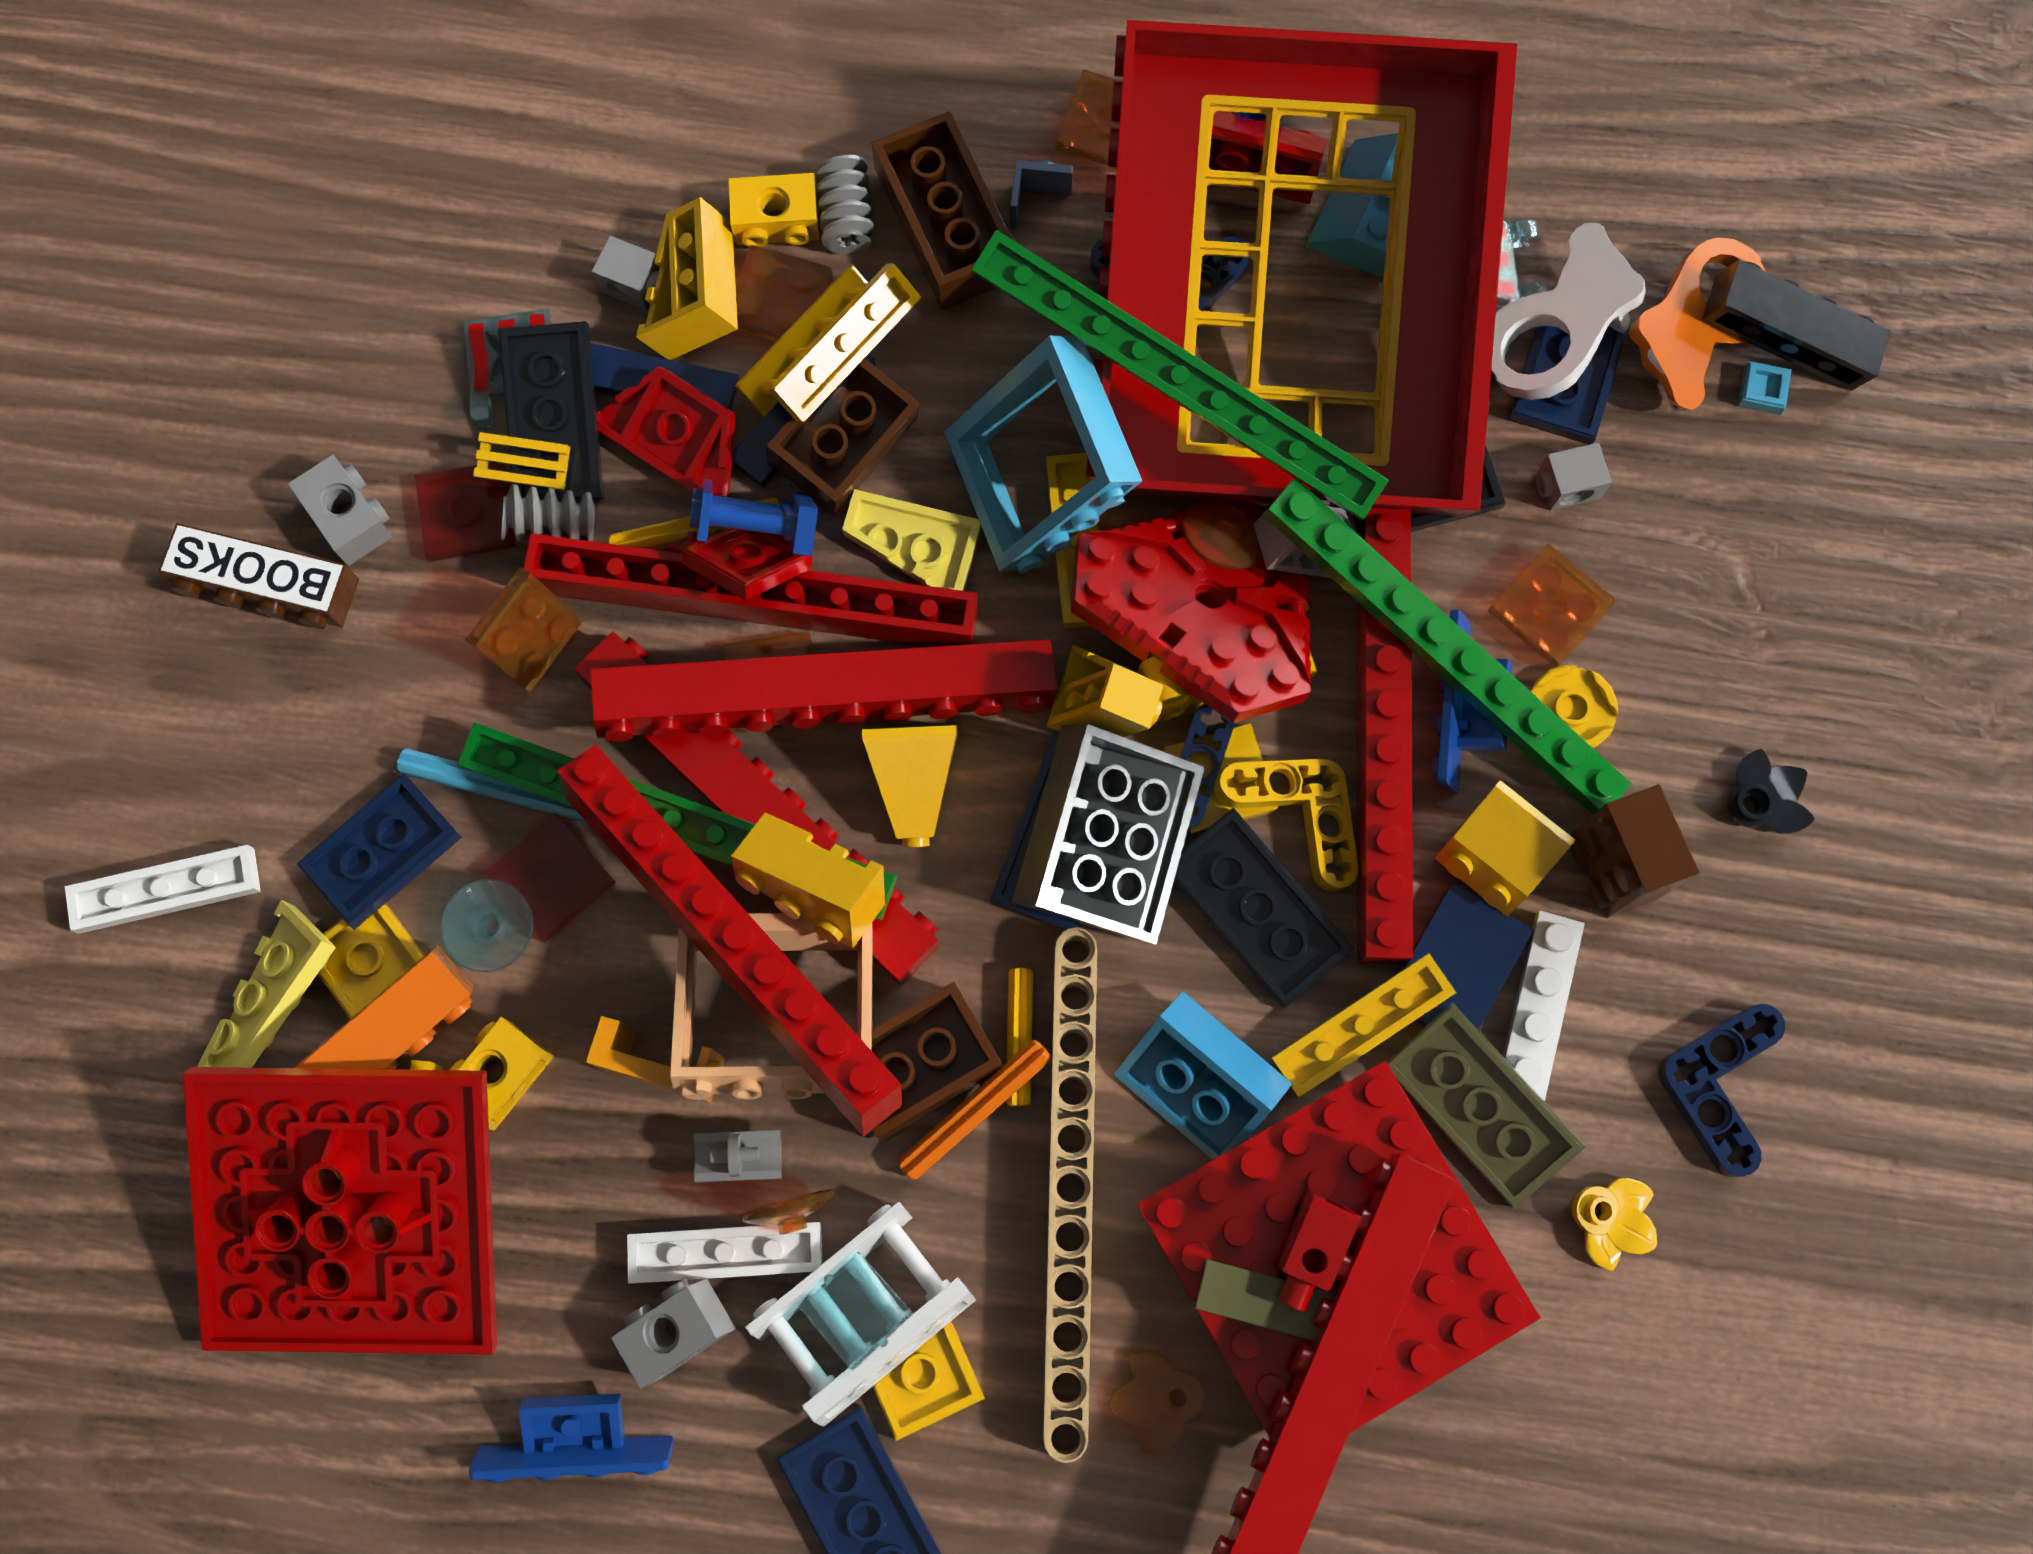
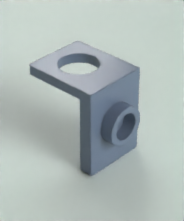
(1039, 177)

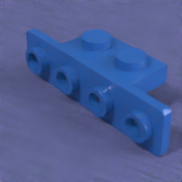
(1462, 727)
(571, 1439)

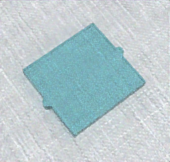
(855, 1310)

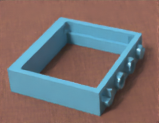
(1116, 473)

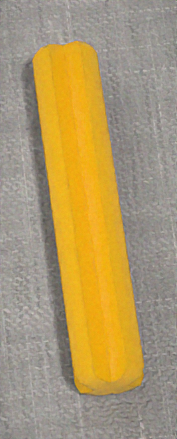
(1019, 1024)

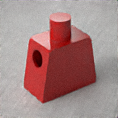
(1320, 1226)

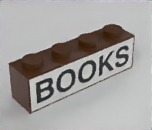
(258, 576)

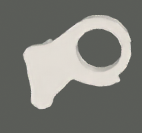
(1592, 293)

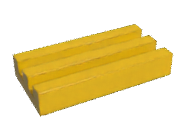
(484, 456)

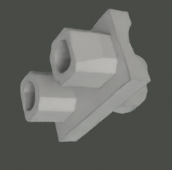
(738, 1156)

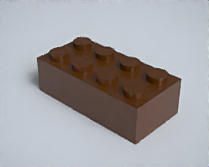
(939, 204)

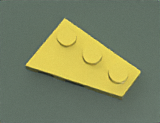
(914, 538)

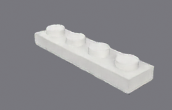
(162, 889)
(1542, 998)
(722, 1253)

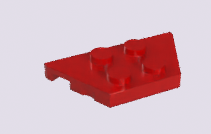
(674, 430)

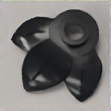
(1772, 792)

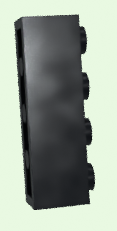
(1796, 325)

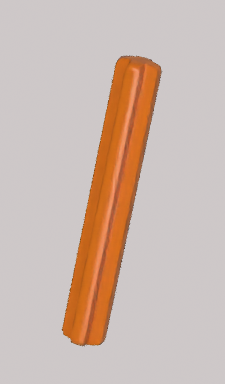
(974, 1109)

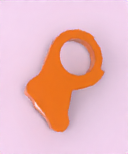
(1672, 335)

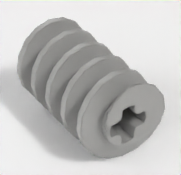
(844, 204)
(547, 514)

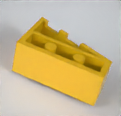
(694, 282)
(1104, 696)
(809, 880)

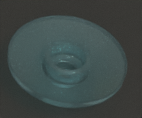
(466, 923)

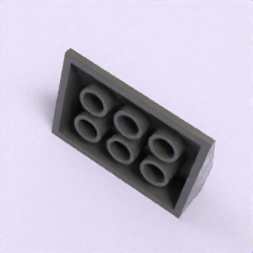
(1108, 833)

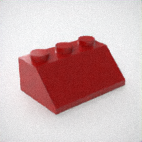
(1239, 148)

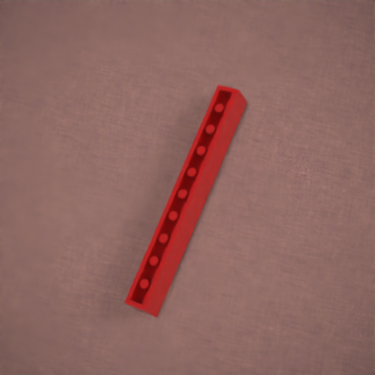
(804, 602)
(822, 689)
(1384, 764)
(745, 791)
(732, 941)
(1339, 1362)

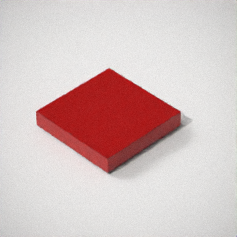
(745, 561)

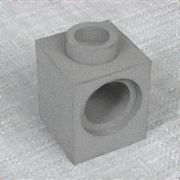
(625, 271)
(1573, 476)

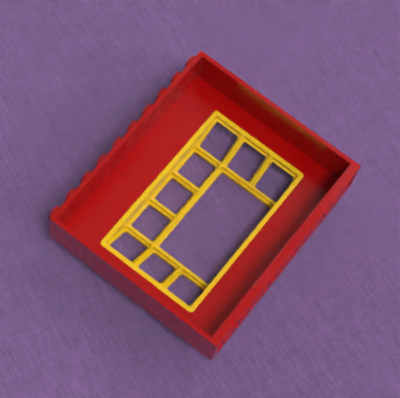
(1438, 256)

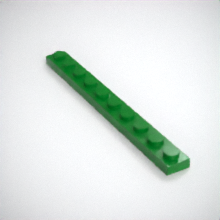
(1179, 375)
(1445, 647)
(535, 770)

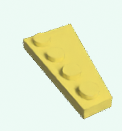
(275, 988)

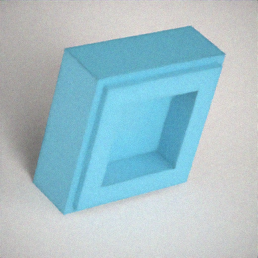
(1764, 387)

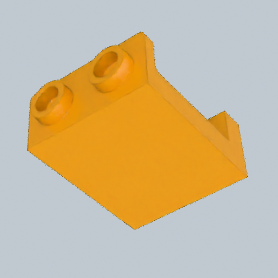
(612, 1055)

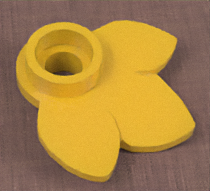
(1621, 1221)

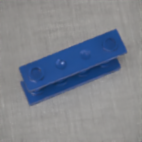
(791, 519)

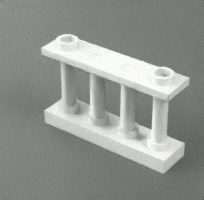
(943, 1304)

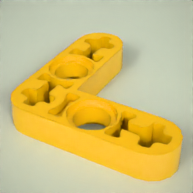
(1314, 802)

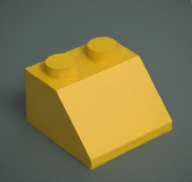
(1504, 849)

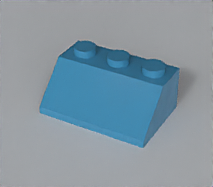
(1355, 225)
(1202, 1078)

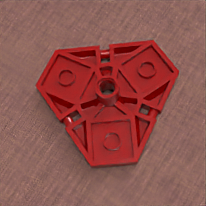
(1233, 631)

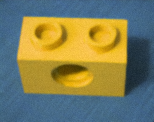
(757, 196)
(522, 1062)

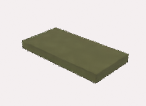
(1484, 1106)

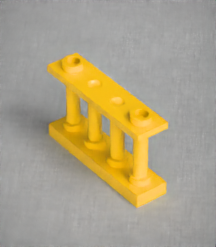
(828, 341)

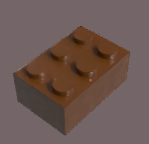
(844, 436)
(1632, 852)
(934, 1054)

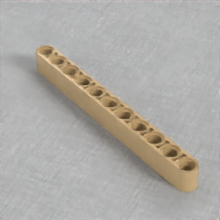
(1061, 1212)

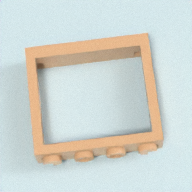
(753, 1081)

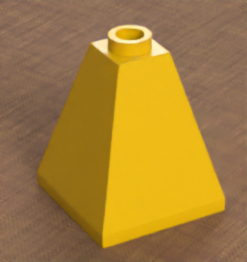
(912, 776)

